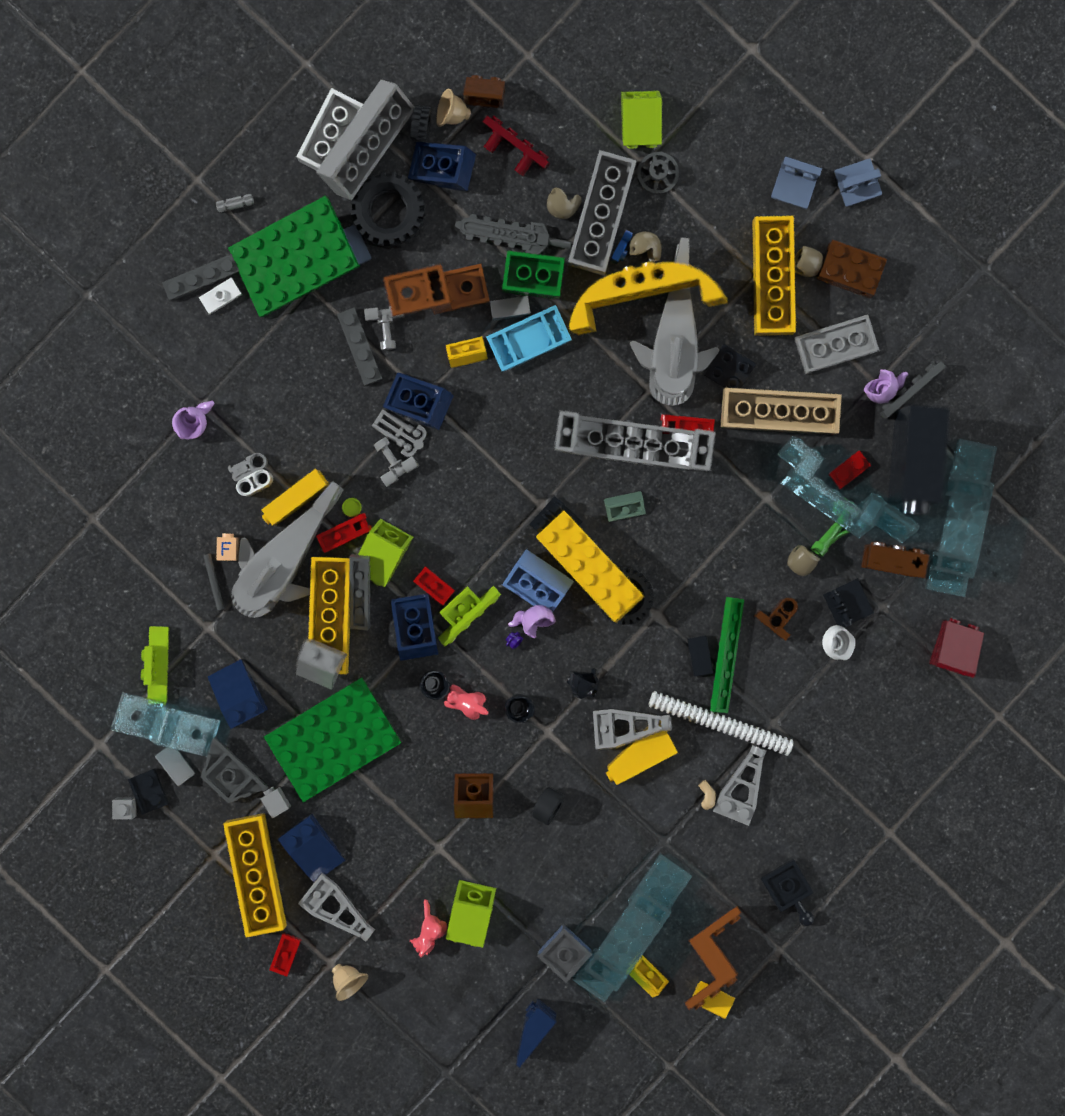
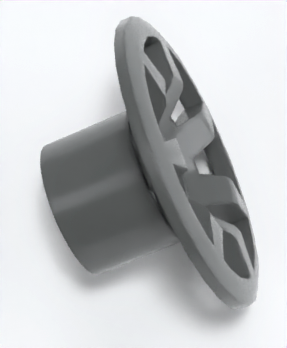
(658, 172)

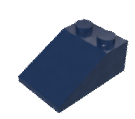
(442, 165)
(418, 400)
(414, 627)
(236, 694)
(311, 848)
(537, 1024)

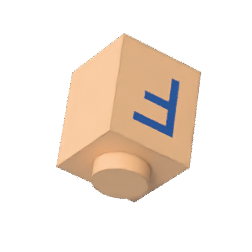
(228, 547)

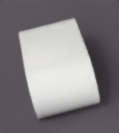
(253, 480)

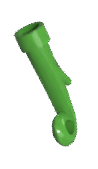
(833, 534)

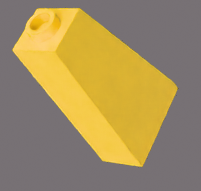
(295, 497)
(641, 756)

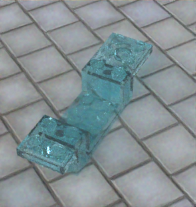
(853, 518)
(965, 518)
(634, 930)

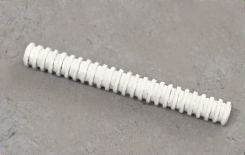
(721, 723)

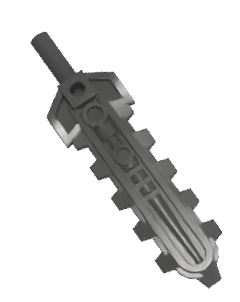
(532, 238)

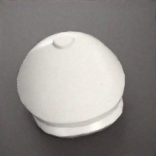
(838, 643)

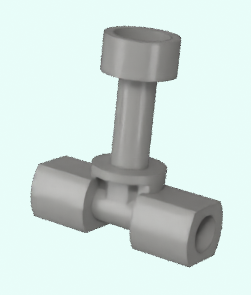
(384, 317)
(396, 468)

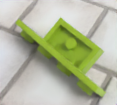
(464, 610)
(156, 663)

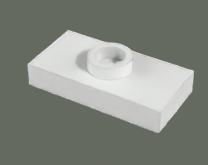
(220, 296)

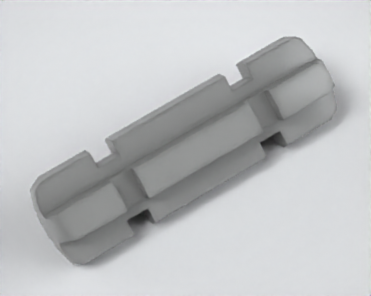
(234, 203)

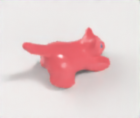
(469, 703)
(431, 930)

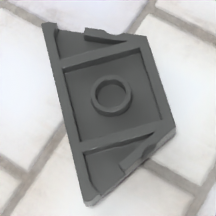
(229, 774)

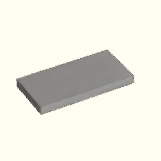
(836, 344)

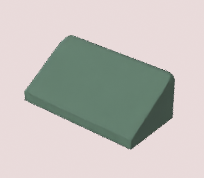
(624, 506)

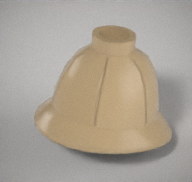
(451, 109)
(347, 981)

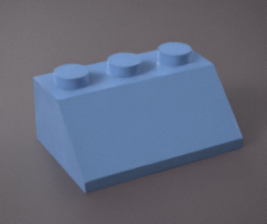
(537, 581)

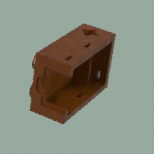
(852, 269)
(895, 559)

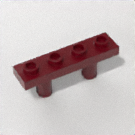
(501, 133)

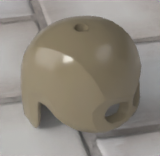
(560, 206)
(646, 242)
(809, 263)
(802, 560)

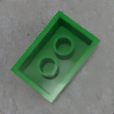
(533, 275)

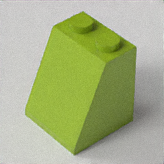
(641, 118)
(386, 548)
(470, 913)

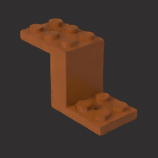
(436, 289)
(714, 959)

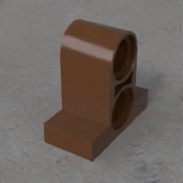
(783, 615)

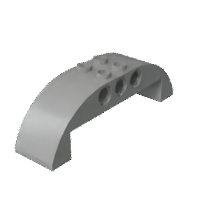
(634, 442)

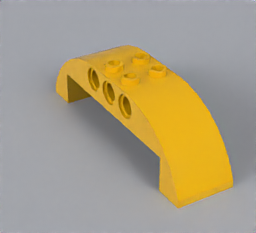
(609, 291)

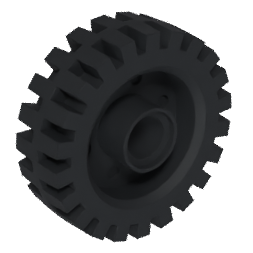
(642, 608)

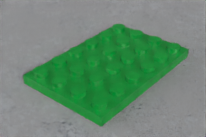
(293, 256)
(332, 739)

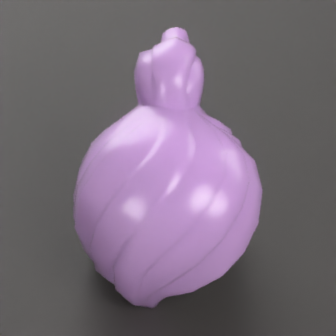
(885, 387)
(191, 421)
(532, 618)

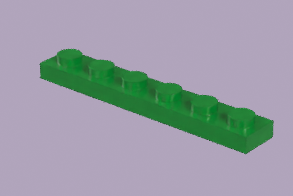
(727, 655)

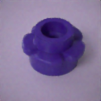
(514, 640)

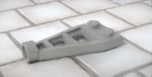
(605, 730)
(732, 807)
(318, 893)

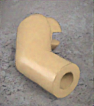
(710, 795)

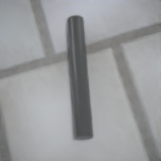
(214, 582)

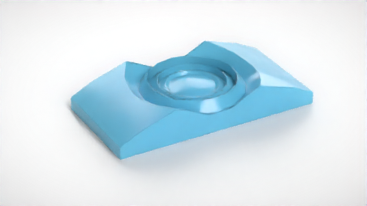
(529, 338)

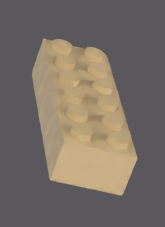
(780, 411)

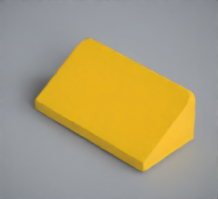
(466, 352)
(648, 977)
(719, 1004)

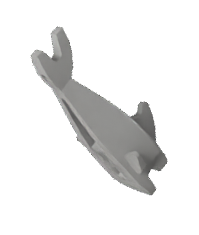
(675, 350)
(269, 572)

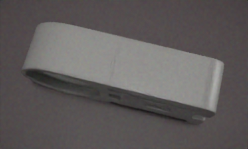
(246, 467)

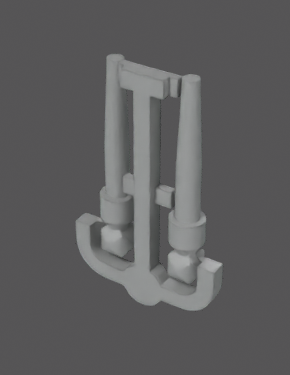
(418, 444)

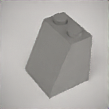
(320, 663)

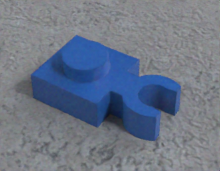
(620, 252)

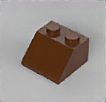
(484, 91)
(473, 795)

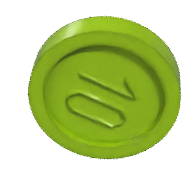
(351, 507)

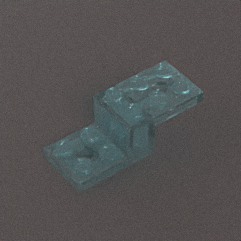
(165, 724)

